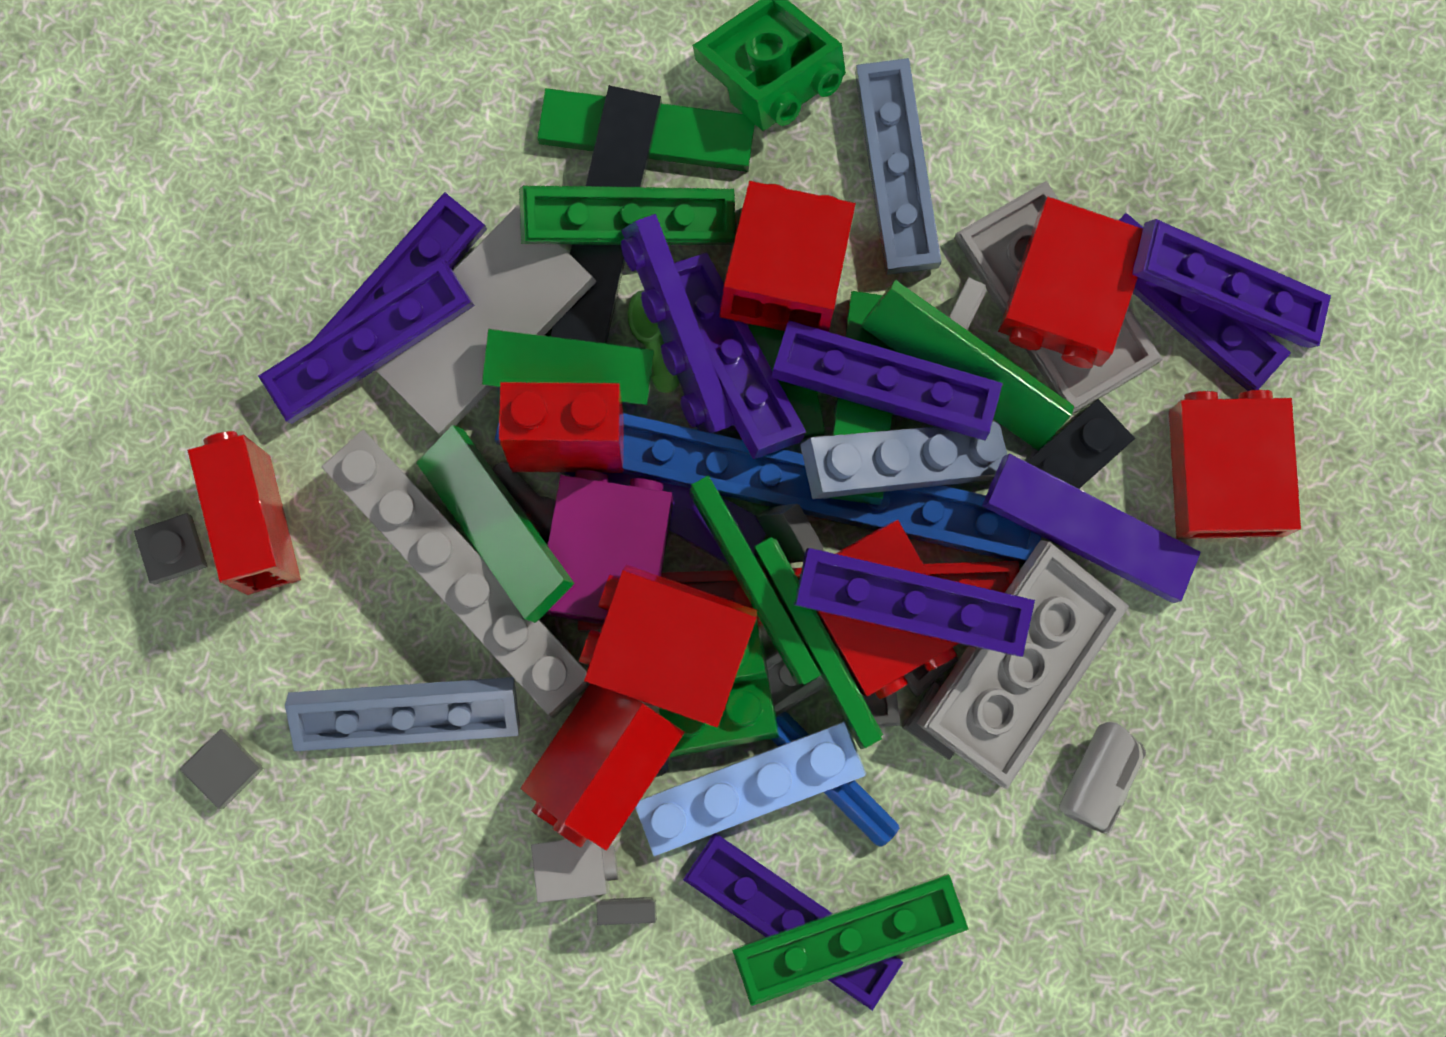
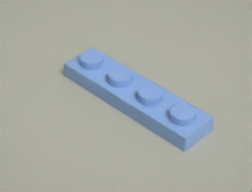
(750, 788)

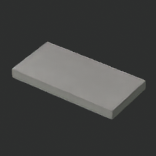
(996, 252)
(512, 290)
(1001, 703)

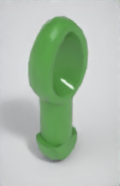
(650, 336)

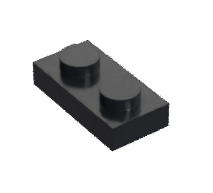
(1083, 446)

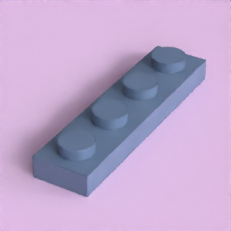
(897, 166)
(899, 460)
(403, 714)

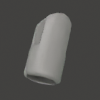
(1103, 778)

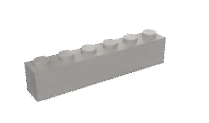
(456, 573)

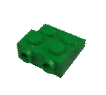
(772, 61)
(748, 711)

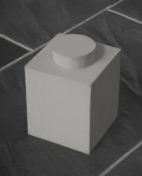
(571, 871)

